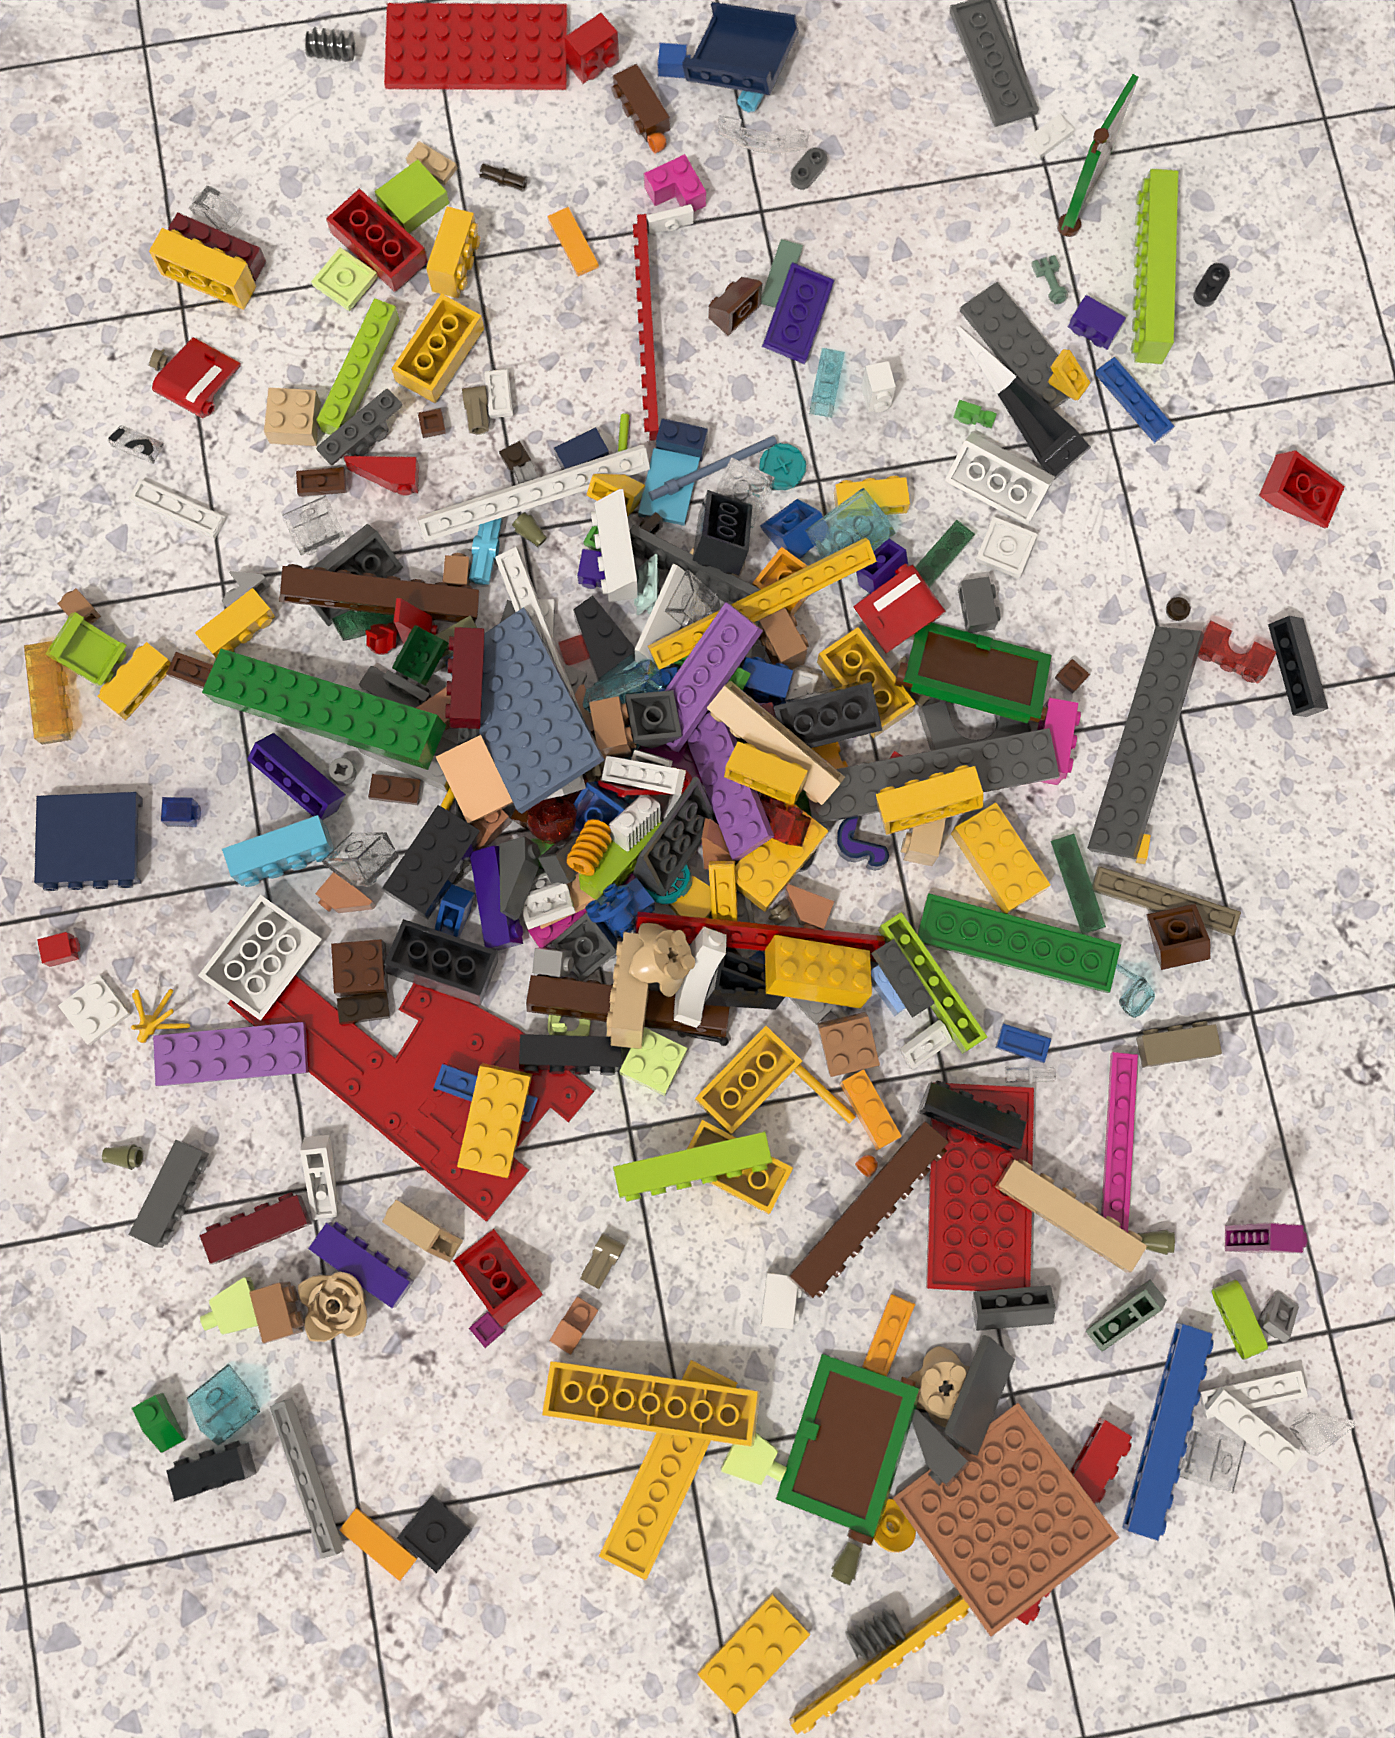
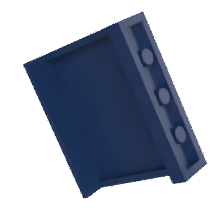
(742, 48)
(87, 840)

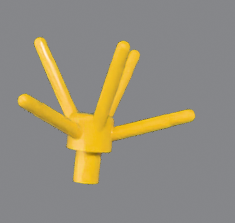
(150, 1023)

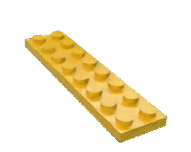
(657, 1491)

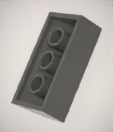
(358, 554)

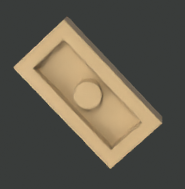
(434, 162)

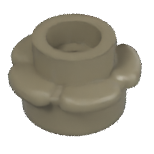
(158, 359)
(779, 913)

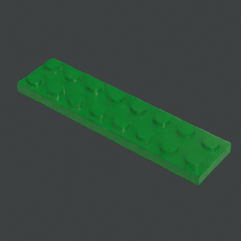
(1018, 943)

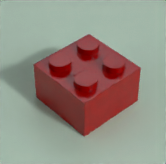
(592, 48)

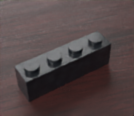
(1298, 666)
(568, 1053)

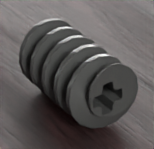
(330, 45)
(875, 1634)

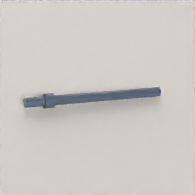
(672, 486)

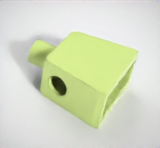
(231, 1309)
(753, 1462)

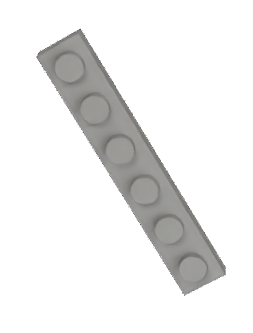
(306, 1478)

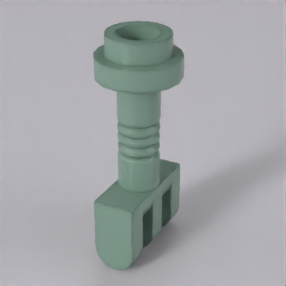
(1057, 294)

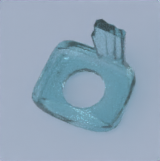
(1127, 998)

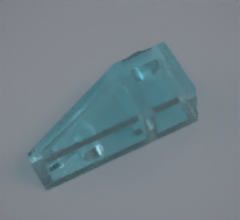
(826, 382)

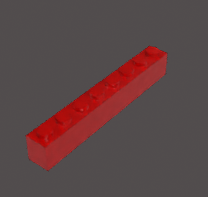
(1092, 1470)

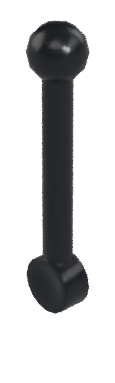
(723, 1040)

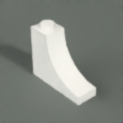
(708, 952)

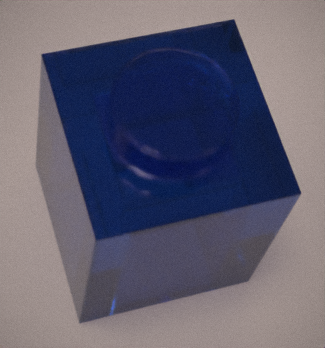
(180, 812)

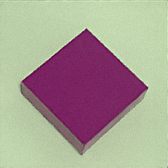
(486, 1329)

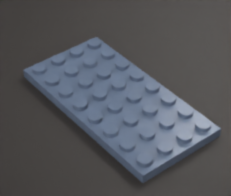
(530, 715)

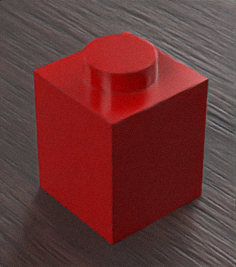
(58, 949)

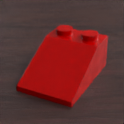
(1301, 489)
(497, 1278)

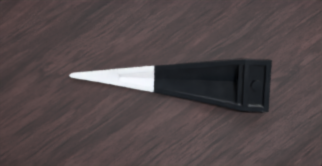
(1045, 431)

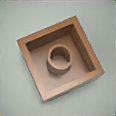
(782, 639)
(612, 728)
(848, 1044)
(277, 1311)

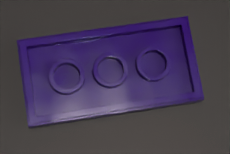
(798, 313)

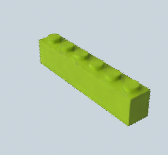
(359, 366)
(948, 1004)
(692, 1165)

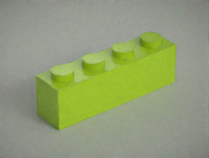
(614, 866)

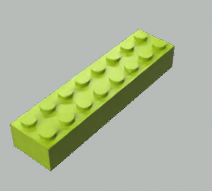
(1155, 266)

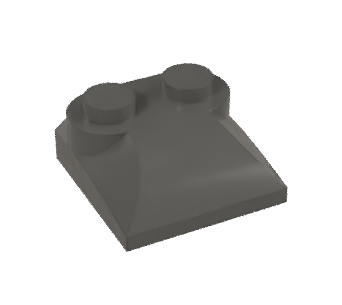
(590, 945)

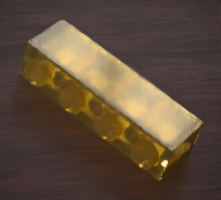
(47, 695)

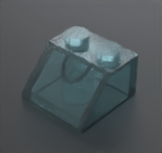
(222, 1405)

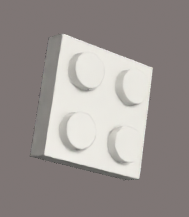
(1006, 547)
(94, 1010)

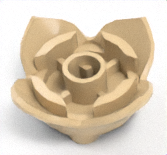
(663, 958)
(323, 1318)
(938, 1366)

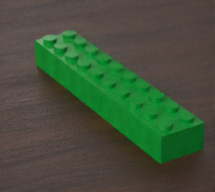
(324, 708)

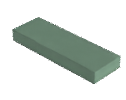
(785, 255)

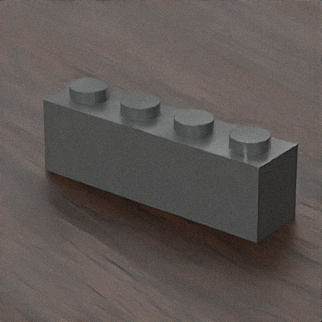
(169, 1194)

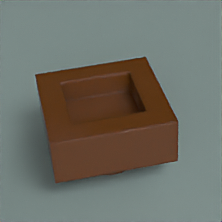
(431, 423)
(1072, 676)

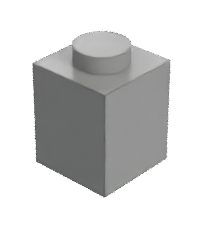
(552, 961)

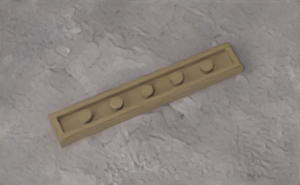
(1161, 898)

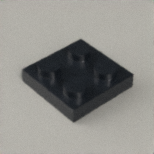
(434, 1533)

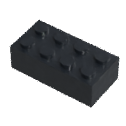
(723, 533)
(831, 714)
(432, 862)
(441, 962)

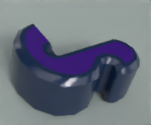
(858, 850)

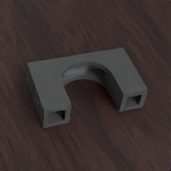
(942, 734)

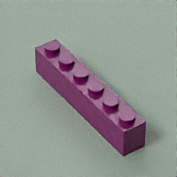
(1265, 1238)

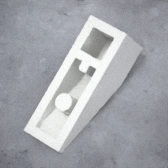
(320, 1176)

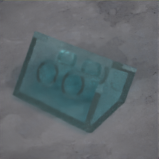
(849, 523)
(640, 679)

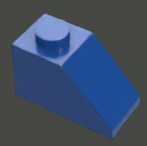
(454, 911)

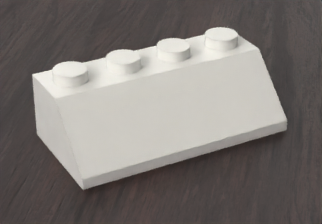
(999, 478)
(615, 546)
(659, 622)

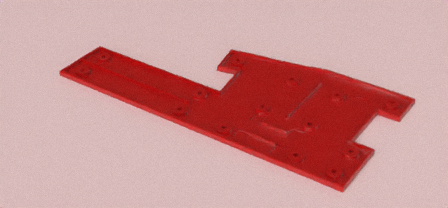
(426, 1122)

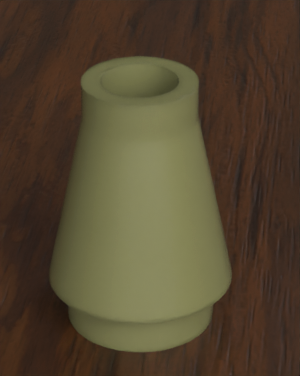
(528, 528)
(123, 1156)
(1159, 1241)
(847, 1564)

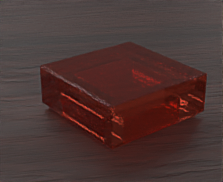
(573, 650)

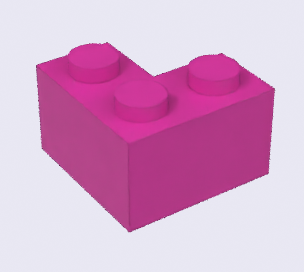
(675, 180)

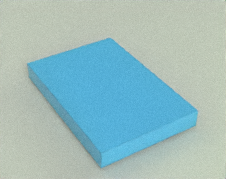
(663, 467)

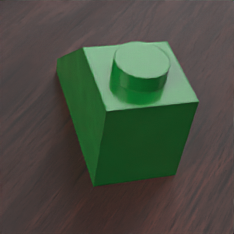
(159, 1422)

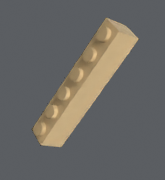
(759, 728)
(1071, 1216)

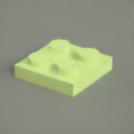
(344, 279)

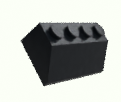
(973, 1117)

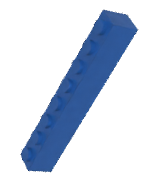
(1167, 1432)

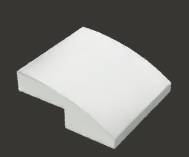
(547, 902)

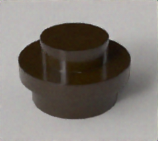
(1178, 609)

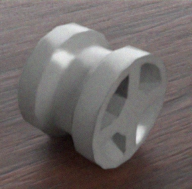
(525, 473)
(345, 776)

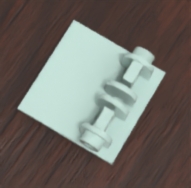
(647, 586)

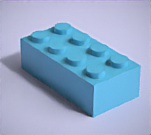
(278, 851)

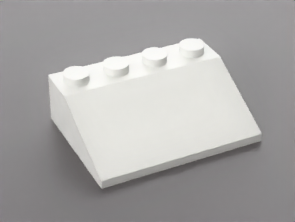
(260, 957)

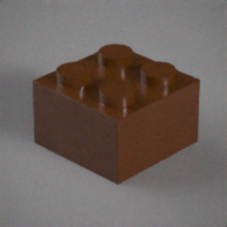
(359, 968)

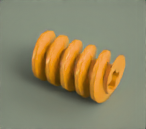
(589, 847)

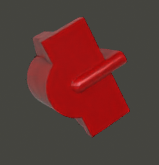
(381, 638)

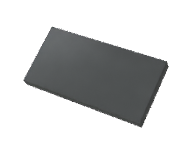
(979, 1395)

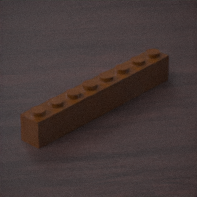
(375, 594)
(592, 1002)
(867, 1210)

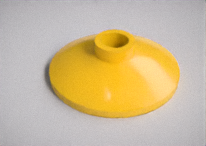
(901, 1531)

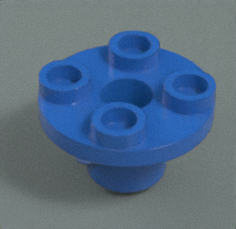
(612, 907)

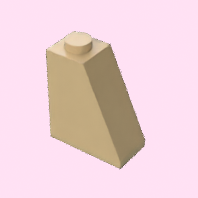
(422, 1231)

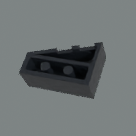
(604, 641)
(740, 984)
(211, 1470)

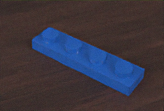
(1134, 400)
(462, 1084)

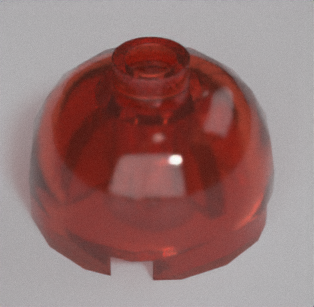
(552, 820)

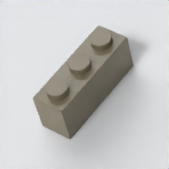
(1178, 1044)

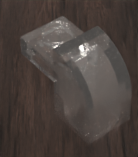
(216, 208)

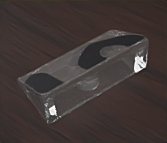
(135, 443)

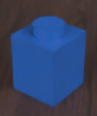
(671, 59)

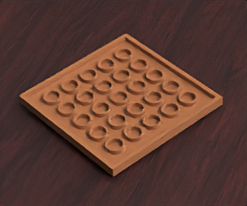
(1007, 1522)

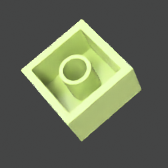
(654, 1063)

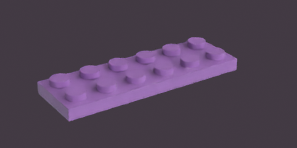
(710, 667)
(734, 805)
(230, 1054)

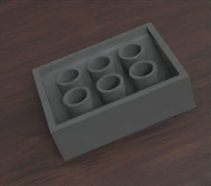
(674, 840)

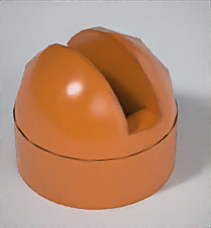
(657, 142)
(867, 1165)

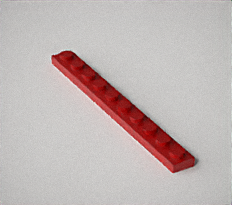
(646, 335)
(756, 935)

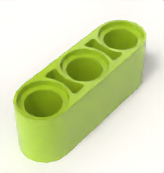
(1239, 1319)

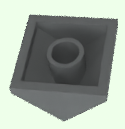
(653, 718)

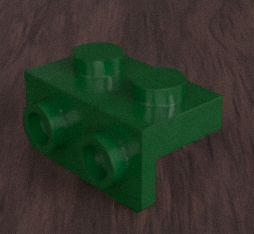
(420, 655)

